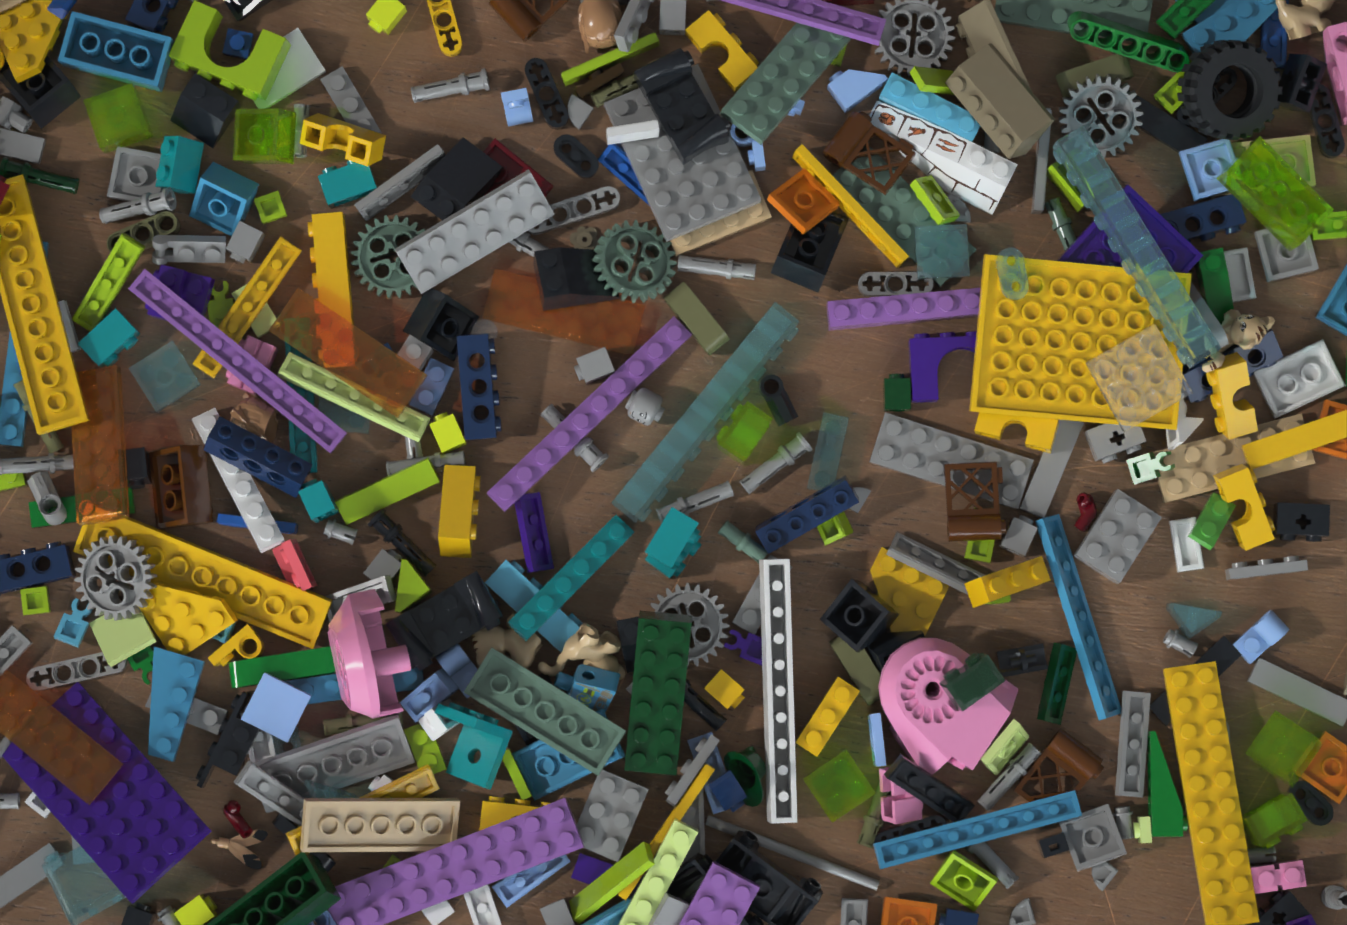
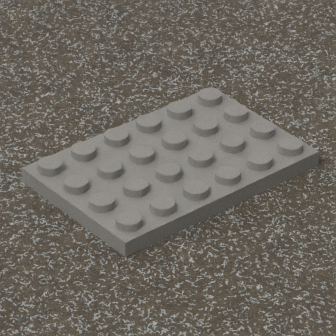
(686, 194)

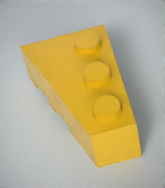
(458, 511)

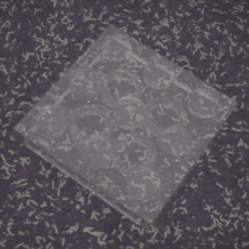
(1139, 377)

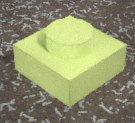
(1142, 829)

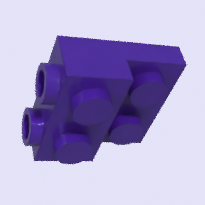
(189, 286)

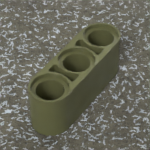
(1114, 65)
(152, 223)
(696, 318)
(859, 668)

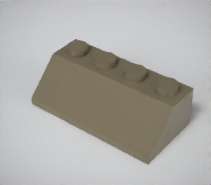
(982, 27)
(1000, 101)

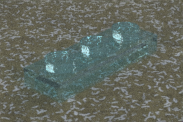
(827, 451)

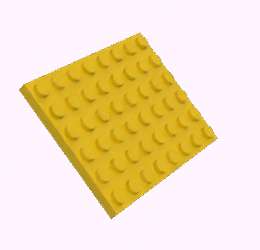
(1037, 347)

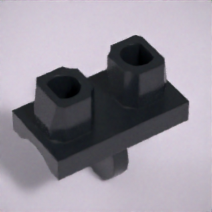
(1022, 660)

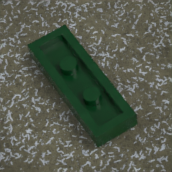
(1057, 683)

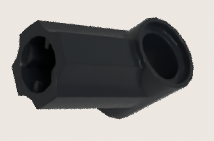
(778, 403)

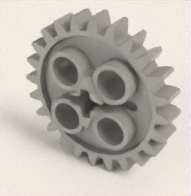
(935, 38)
(1119, 103)
(107, 599)
(709, 619)

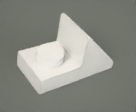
(1185, 427)
(435, 724)

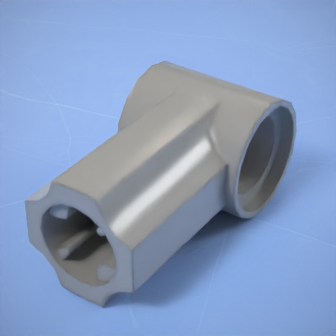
(47, 497)

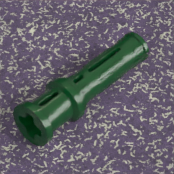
(39, 177)

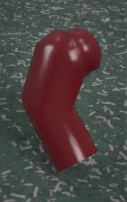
(1087, 510)
(232, 813)

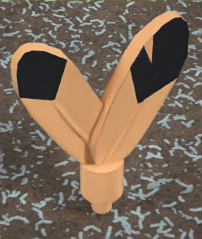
(237, 846)

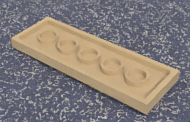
(1203, 458)
(378, 824)

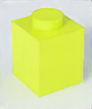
(385, 15)
(447, 432)
(197, 911)

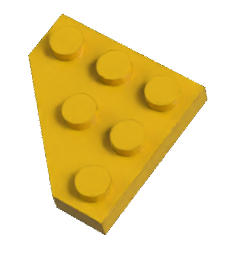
(27, 36)
(907, 592)
(185, 617)

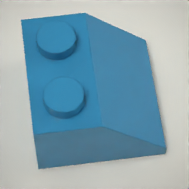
(223, 198)

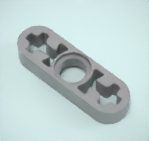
(888, 275)

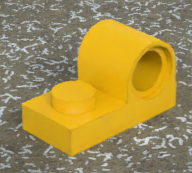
(236, 643)

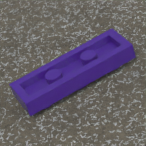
(534, 533)

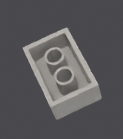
(1117, 536)
(610, 814)

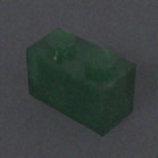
(971, 681)

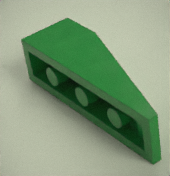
(1215, 282)
(1163, 800)

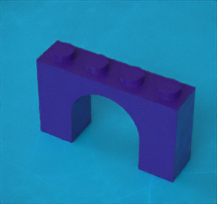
(924, 361)

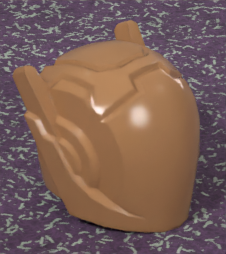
(599, 23)
(256, 417)

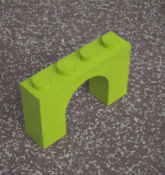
(252, 76)

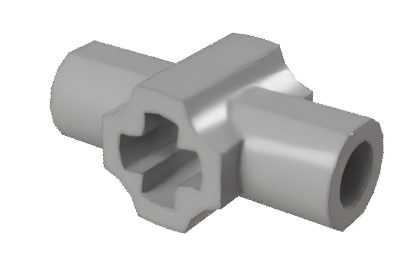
(12, 116)

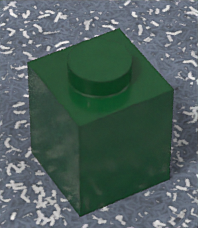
(896, 393)

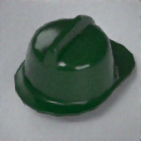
(748, 770)

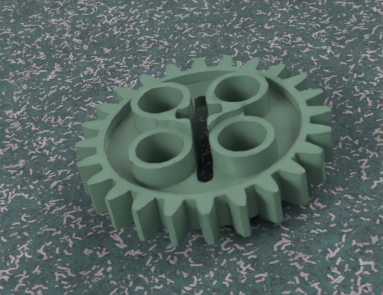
(389, 233)
(612, 253)

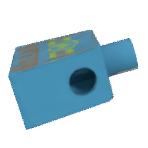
(589, 686)

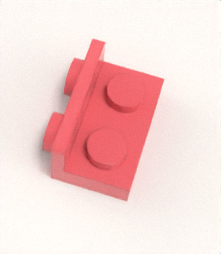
(294, 565)

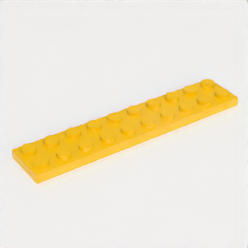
(36, 316)
(248, 591)
(1210, 794)

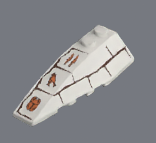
(953, 161)

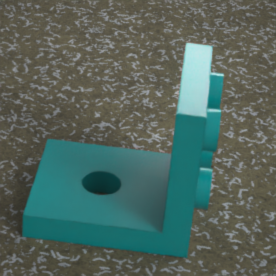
(477, 734)

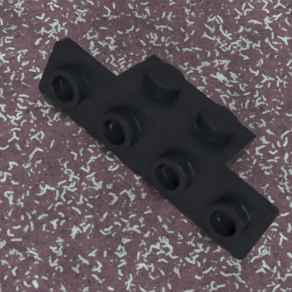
(233, 744)

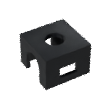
(1043, 844)

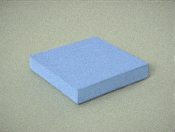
(1204, 165)
(276, 707)
(876, 739)

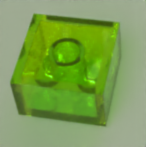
(118, 118)
(264, 136)
(744, 433)
(1284, 748)
(838, 786)
(1273, 819)

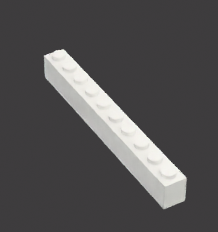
(778, 690)

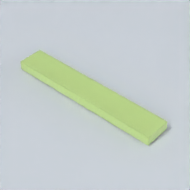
(328, 386)

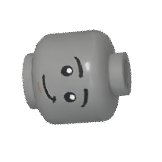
(645, 406)

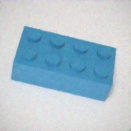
(116, 51)

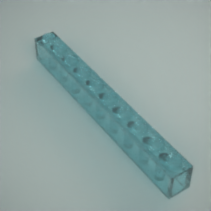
(1136, 247)
(705, 413)

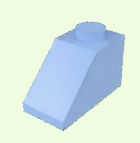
(854, 87)

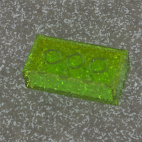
(1275, 193)

